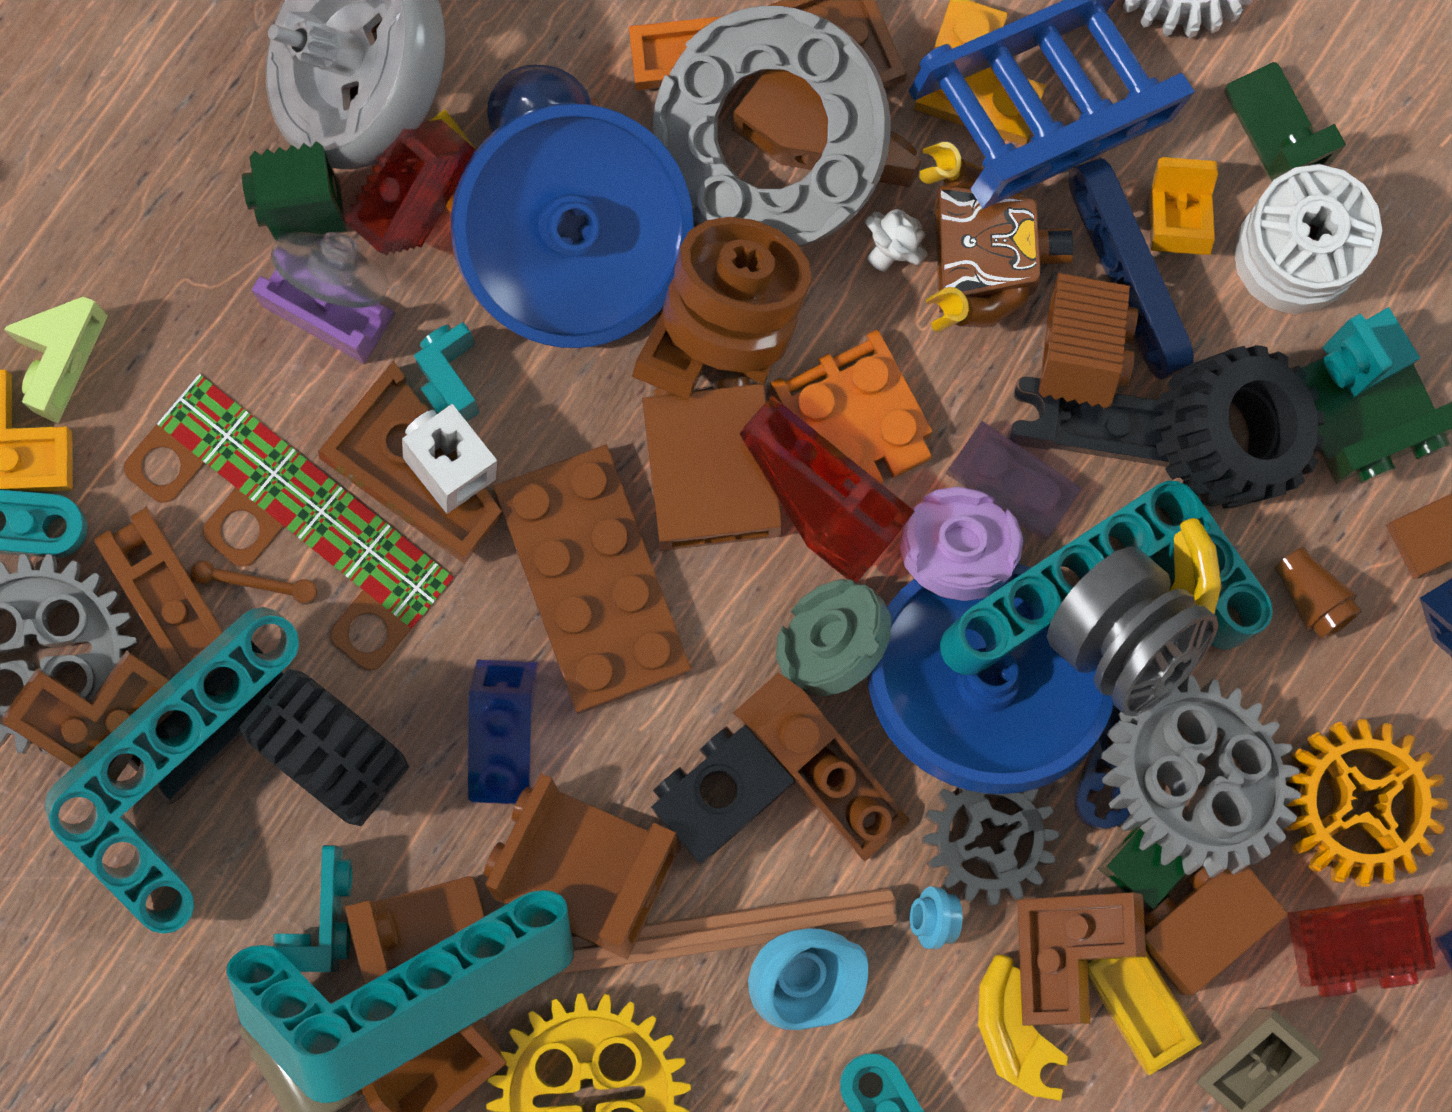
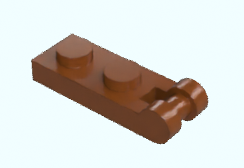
(160, 590)

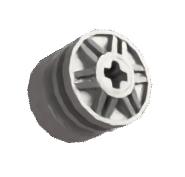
(1132, 630)

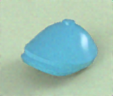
(808, 979)

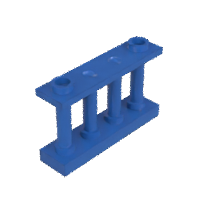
(1053, 145)

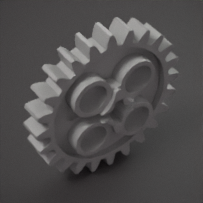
(32, 597)
(1248, 800)

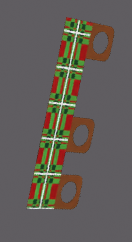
(293, 493)

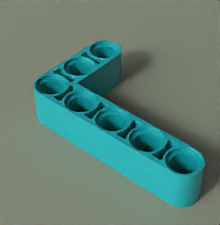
(1133, 526)
(158, 758)
(405, 1011)

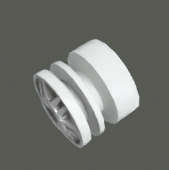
(1286, 265)

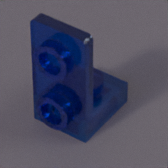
(500, 730)

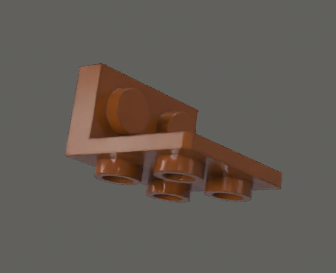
(410, 923)

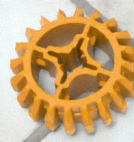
(1405, 774)

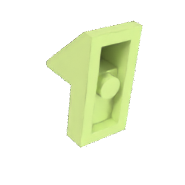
(66, 339)

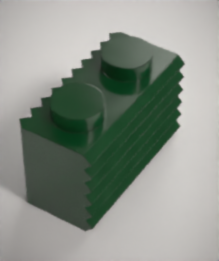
(294, 191)

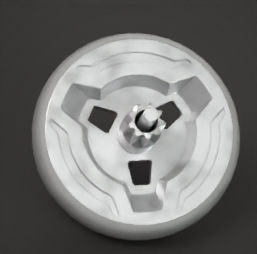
(329, 47)

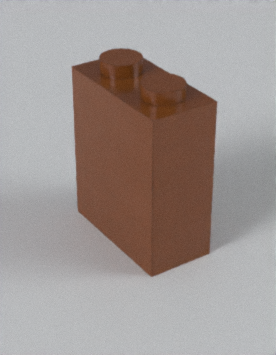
(702, 470)

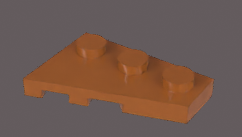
(370, 455)

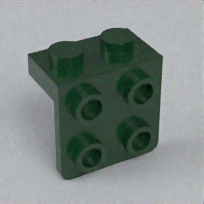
(1378, 424)

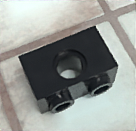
(757, 781)

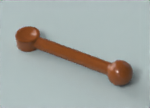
(303, 591)

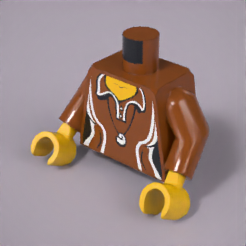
(985, 255)

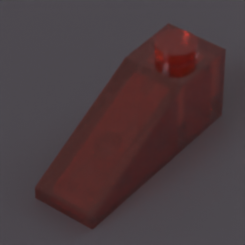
(827, 496)

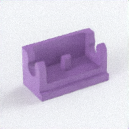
(345, 328)

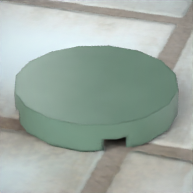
(834, 638)

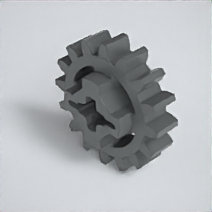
(1004, 863)

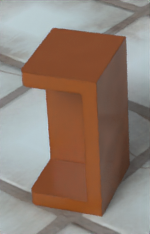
(440, 1075)

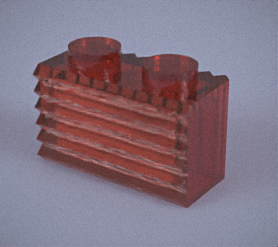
(409, 187)
(1362, 942)

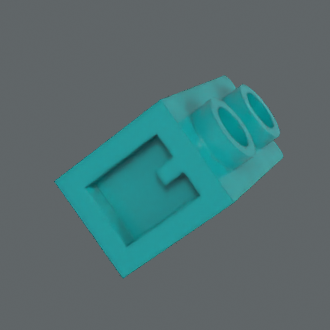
(1368, 352)
(333, 934)

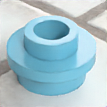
(936, 918)

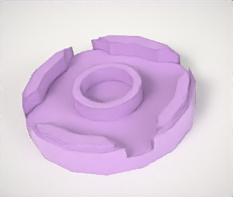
(961, 544)

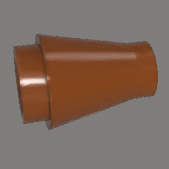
(1317, 594)

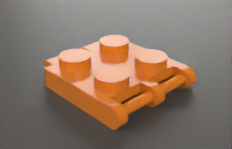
(862, 409)

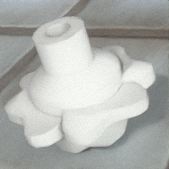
(896, 238)

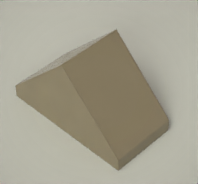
(1258, 1063)

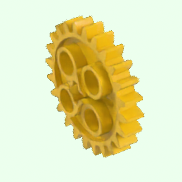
(583, 1038)

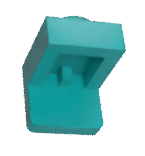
(444, 385)

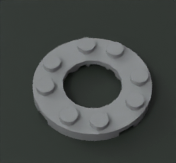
(833, 66)

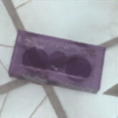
(1014, 480)

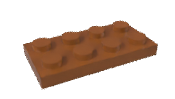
(592, 579)

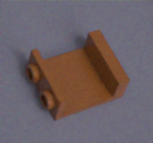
(587, 856)

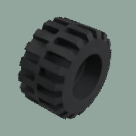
(1278, 417)
(324, 747)

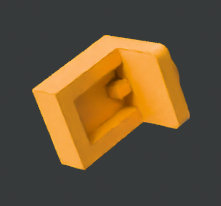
(1182, 206)

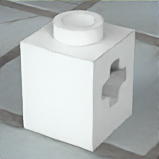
(448, 480)

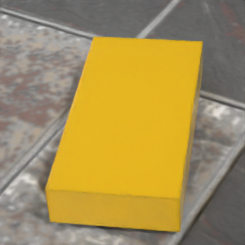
(1143, 1010)

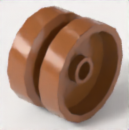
(736, 294)

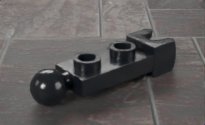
(1115, 432)

